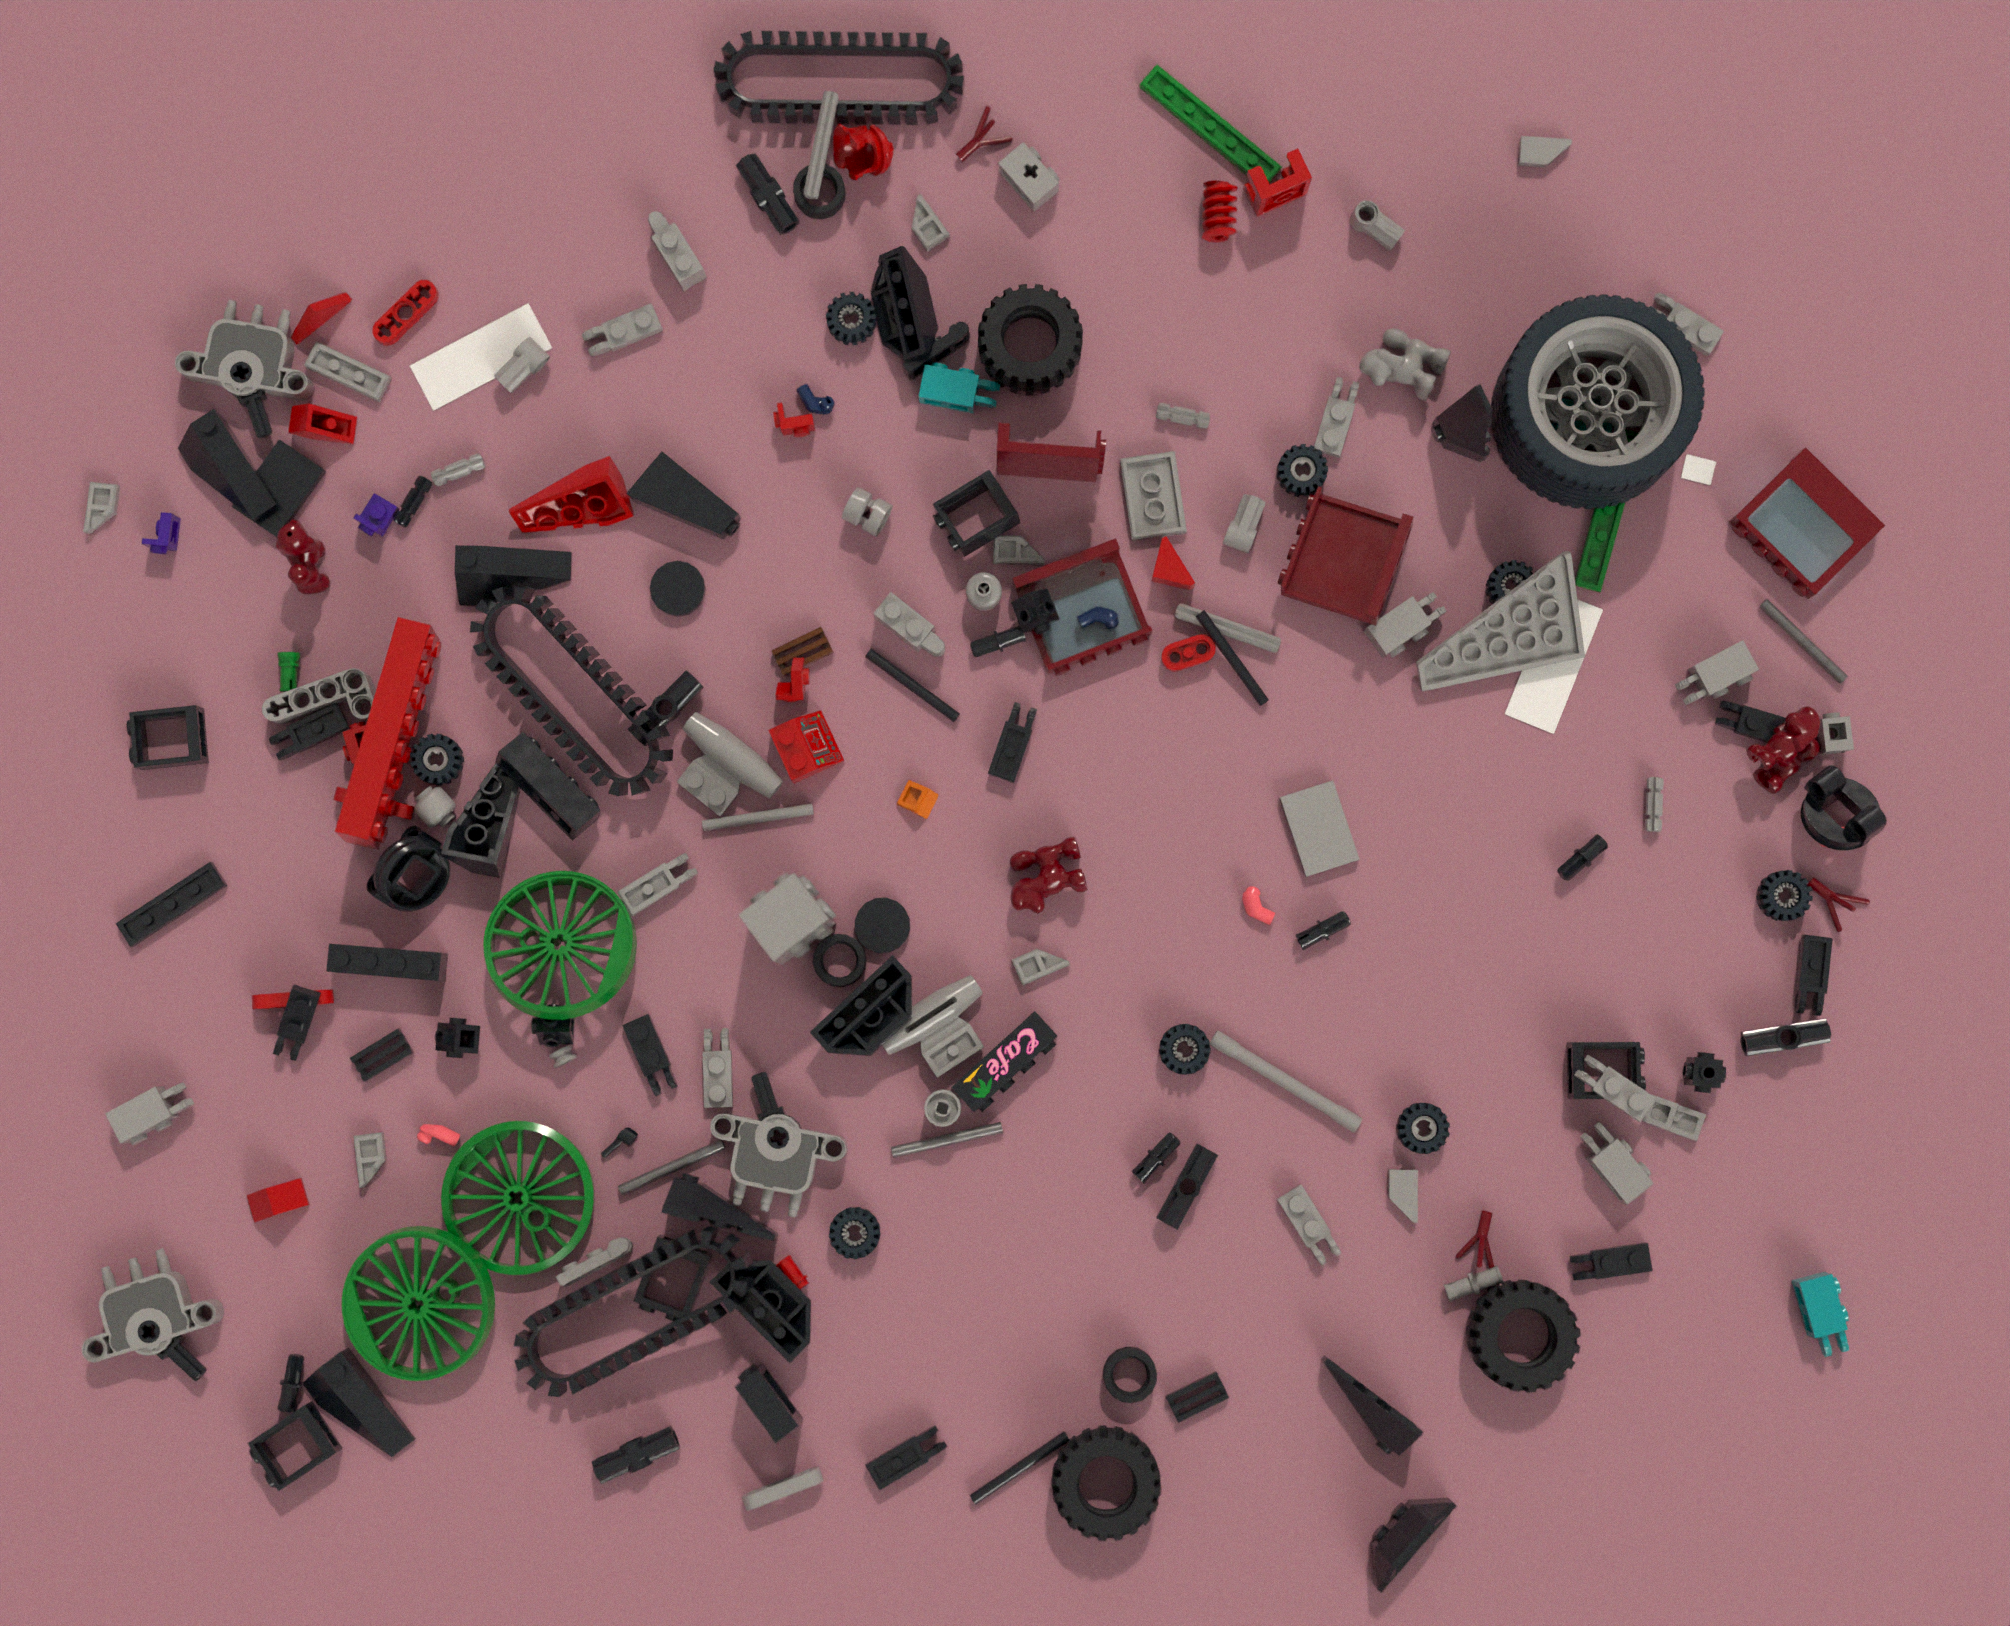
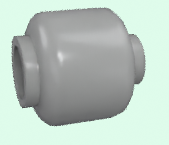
(986, 600)
(434, 807)

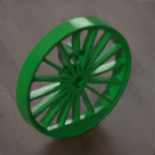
(620, 956)
(474, 1151)
(358, 1326)

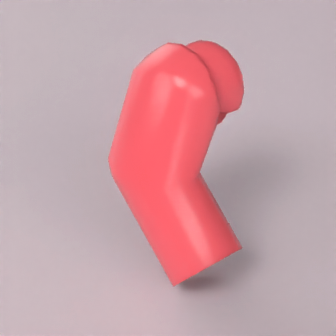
(1253, 906)
(440, 1132)

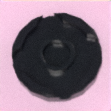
(677, 588)
(882, 925)

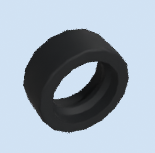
(825, 211)
(820, 951)
(1126, 1396)

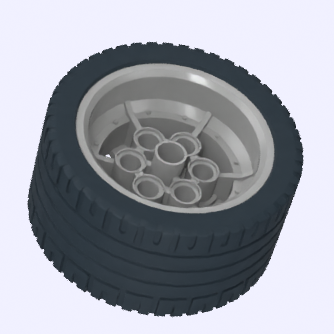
(1635, 344)

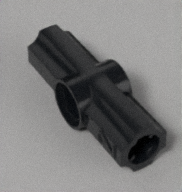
(767, 193)
(679, 695)
(1801, 1033)
(1177, 1203)
(636, 1454)

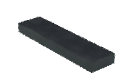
(171, 904)

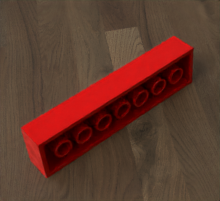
(388, 734)

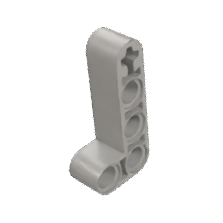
(318, 699)

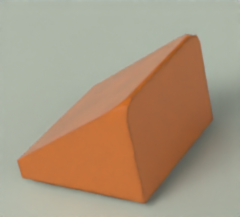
(917, 799)

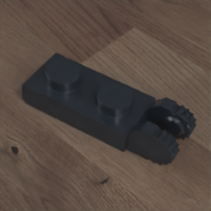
(940, 349)
(1750, 722)
(311, 730)
(1012, 746)
(1813, 972)
(296, 1019)
(649, 1051)
(1614, 1261)
(903, 1458)

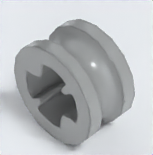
(563, 1056)

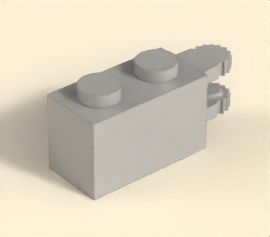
(676, 251)
(909, 625)
(1401, 625)
(1720, 671)
(147, 1112)
(1617, 1166)

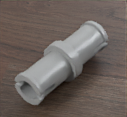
(1473, 1283)

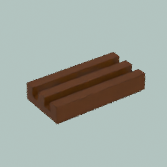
(798, 641)

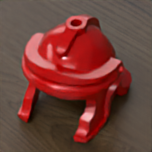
(861, 150)

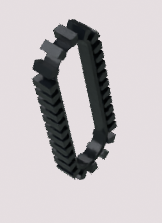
(736, 106)
(523, 596)
(613, 1282)

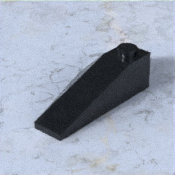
(1465, 425)
(221, 462)
(489, 567)
(484, 828)
(699, 1202)
(355, 1400)
(1385, 1423)

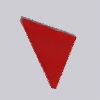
(318, 314)

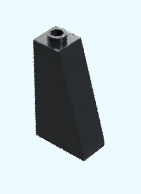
(679, 495)

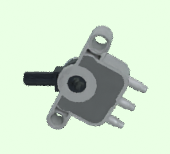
(253, 348)
(766, 1163)
(149, 1301)

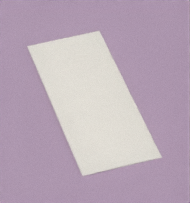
(476, 357)
(1545, 689)

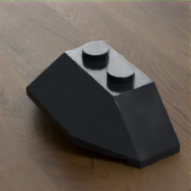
(903, 305)
(869, 1013)
(772, 1306)
(1405, 1535)

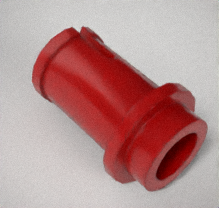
(790, 1268)

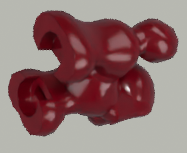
(303, 555)
(1786, 749)
(1052, 878)

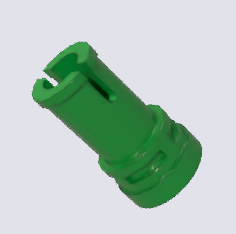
(288, 666)

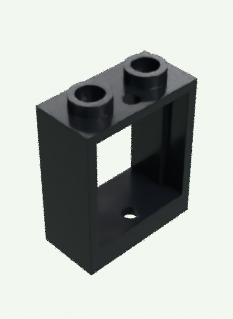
(966, 493)
(195, 733)
(1575, 1062)
(673, 1313)
(768, 1401)
(320, 1433)

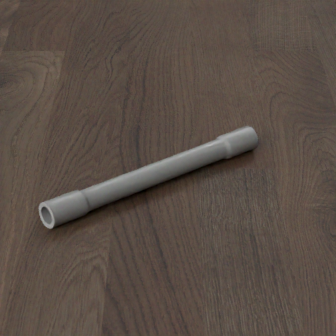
(1336, 1112)

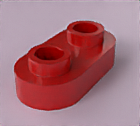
(1187, 652)

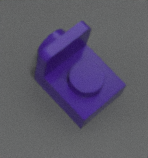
(376, 516)
(168, 534)

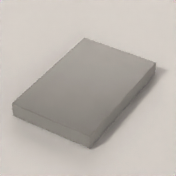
(1153, 496)
(1319, 828)

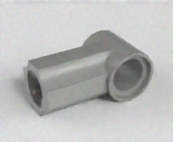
(1379, 227)
(527, 360)
(1242, 529)

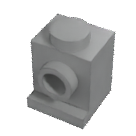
(1843, 734)

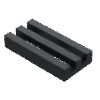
(361, 1067)
(1201, 1407)

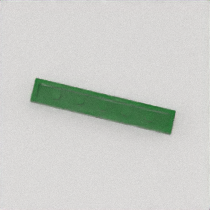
(1207, 123)
(1599, 543)

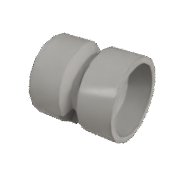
(859, 505)
(942, 1108)

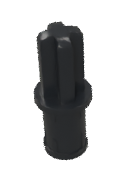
(997, 641)
(1582, 857)
(1323, 930)
(1156, 1157)
(291, 1383)

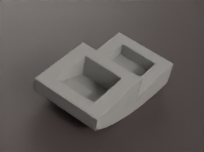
(1675, 1118)

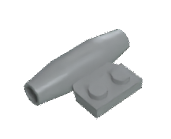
(726, 764)
(936, 1025)

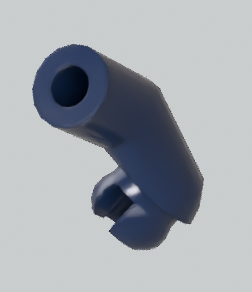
(815, 404)
(1099, 614)

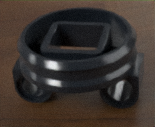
(1825, 790)
(396, 859)

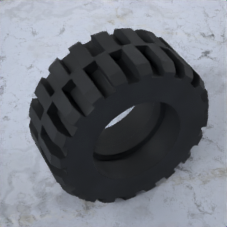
(1030, 304)
(1560, 1344)
(1106, 1522)

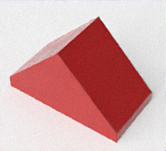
(1170, 568)
(277, 1199)

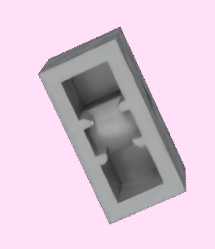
(1032, 191)

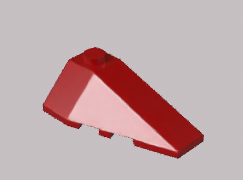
(583, 497)

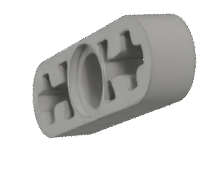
(782, 1488)

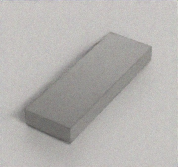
(347, 371)

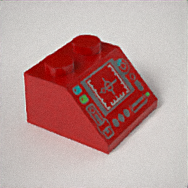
(806, 745)

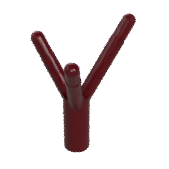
(980, 132)
(1839, 898)
(1482, 1236)

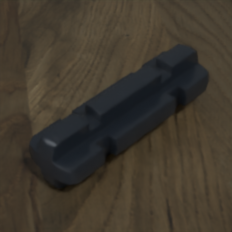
(412, 501)

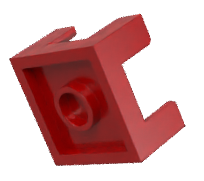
(1268, 196)

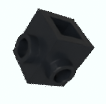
(1035, 611)
(553, 1032)
(457, 1038)
(1694, 1072)

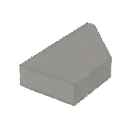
(1540, 150)
(927, 225)
(101, 505)
(1014, 551)
(1037, 965)
(370, 1156)
(1404, 1191)

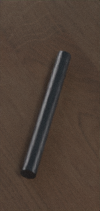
(1232, 658)
(912, 685)
(1019, 1467)

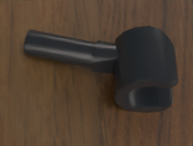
(626, 1136)

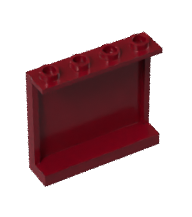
(1048, 460)
(1345, 557)

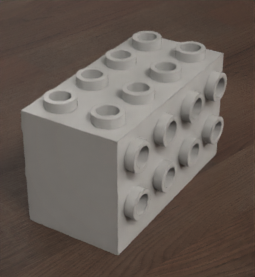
(788, 918)

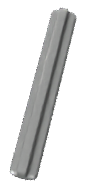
(821, 145)
(1231, 629)

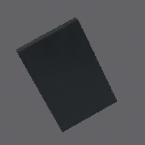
(290, 482)

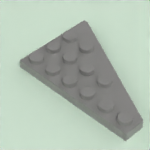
(1519, 632)

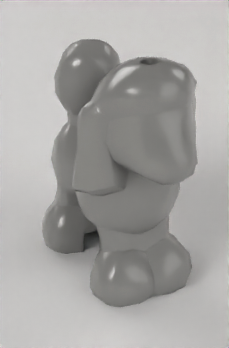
(1405, 369)

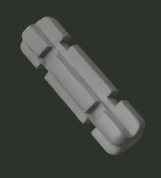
(1183, 415)
(458, 469)
(1654, 804)

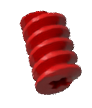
(1217, 211)

